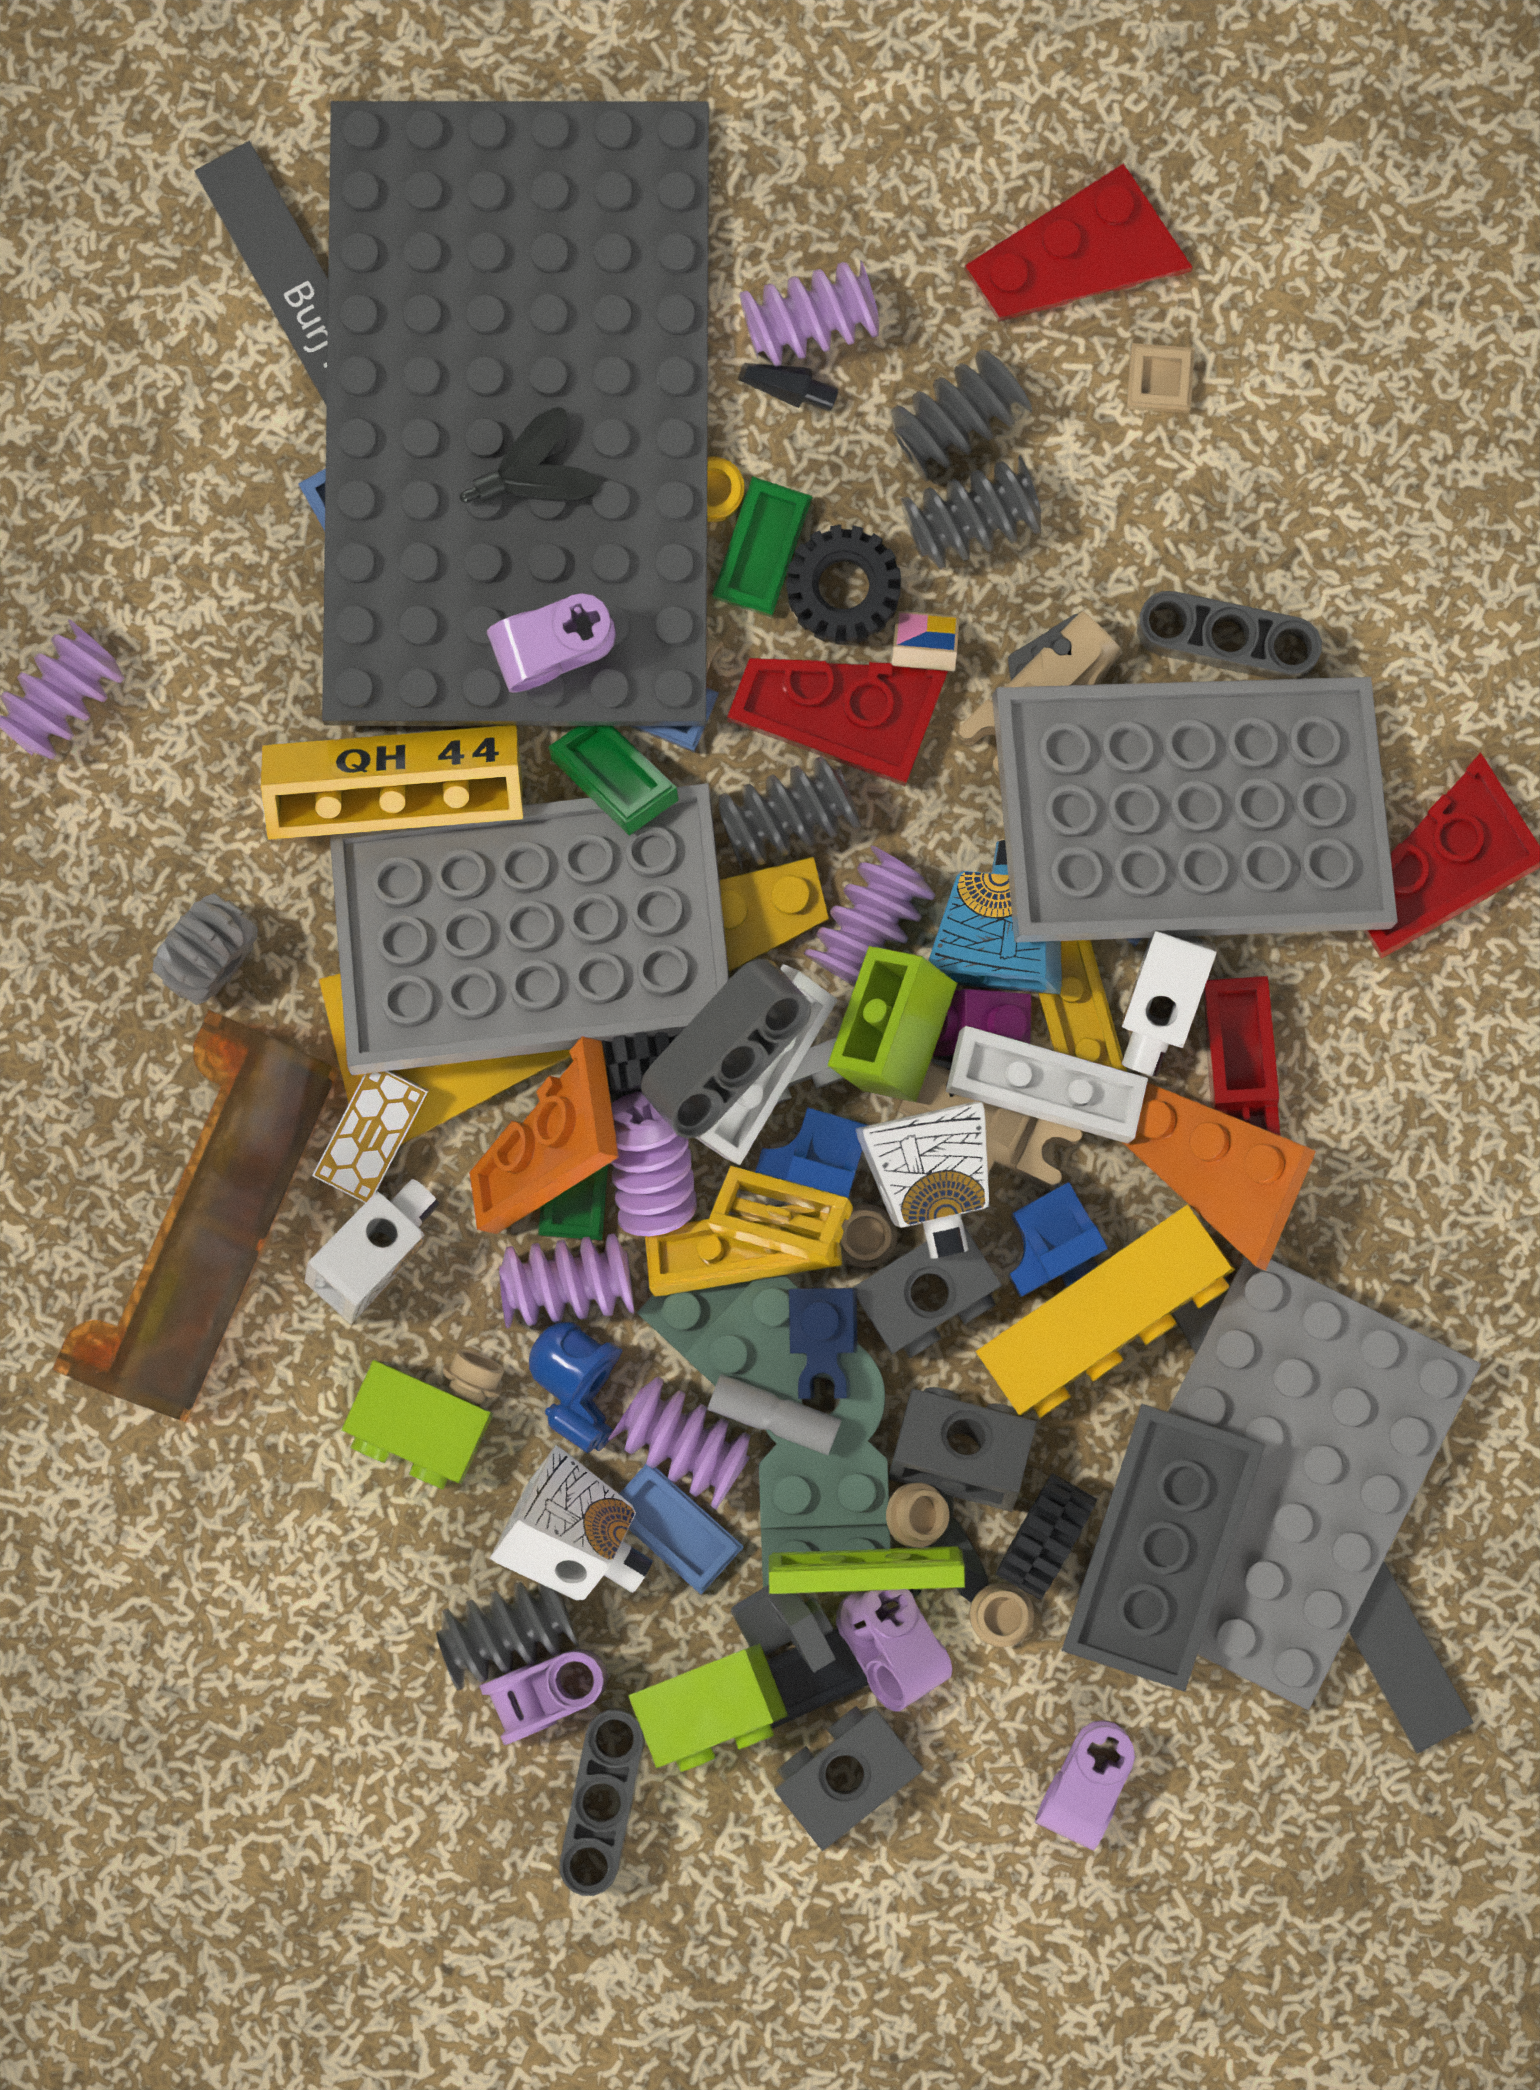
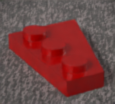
(1081, 248)
(845, 712)
(1457, 857)

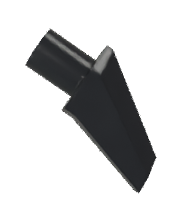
(789, 384)

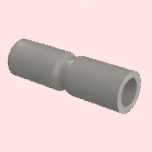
(766, 1411)

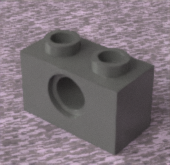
(895, 1316)
(985, 1477)
(831, 1812)

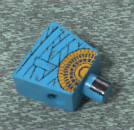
(978, 937)

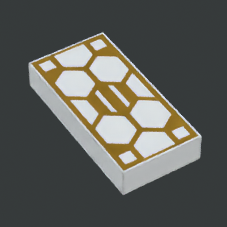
(370, 1133)

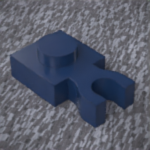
(823, 1327)

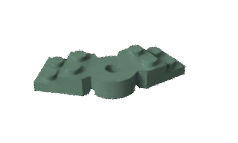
(804, 1495)

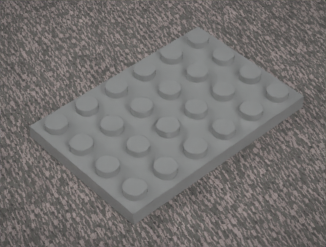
(1193, 809)
(526, 932)
(1348, 1436)

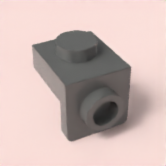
(785, 1618)

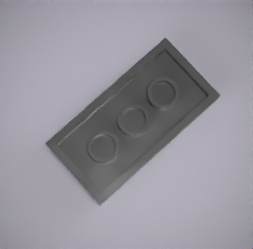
(1163, 1547)

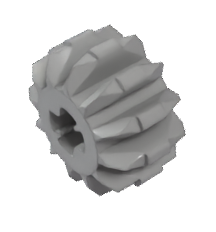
(205, 949)

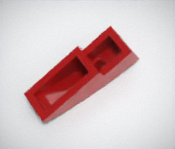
(1242, 1050)

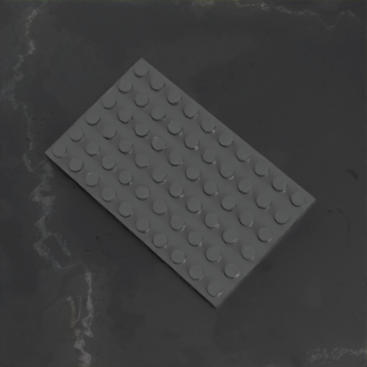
(471, 284)

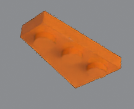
(553, 1148)
(1223, 1168)

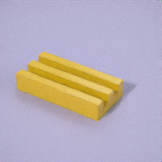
(816, 1250)

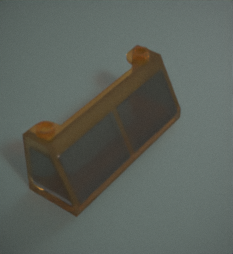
(212, 1226)

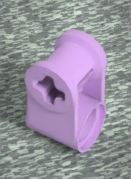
(544, 643)
(895, 1647)
(541, 1694)
(1083, 1795)

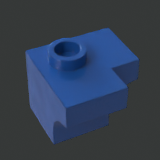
(819, 1157)
(1056, 1241)

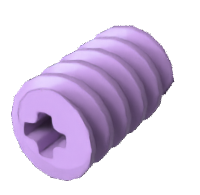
(810, 312)
(58, 692)
(873, 915)
(651, 1170)
(565, 1281)
(683, 1441)

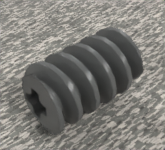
(957, 412)
(973, 513)
(787, 811)
(503, 1631)

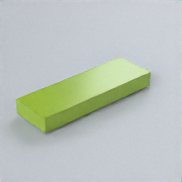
(866, 1570)

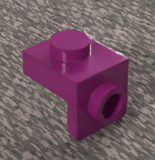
(990, 1011)

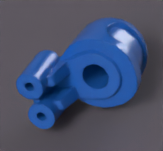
(574, 1371)

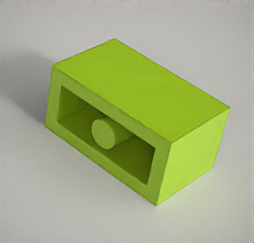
(892, 1024)
(417, 1424)
(709, 1706)

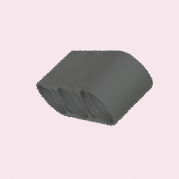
(1259, 627)
(725, 1048)
(589, 1831)

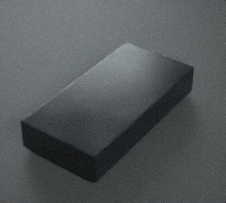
(809, 1690)

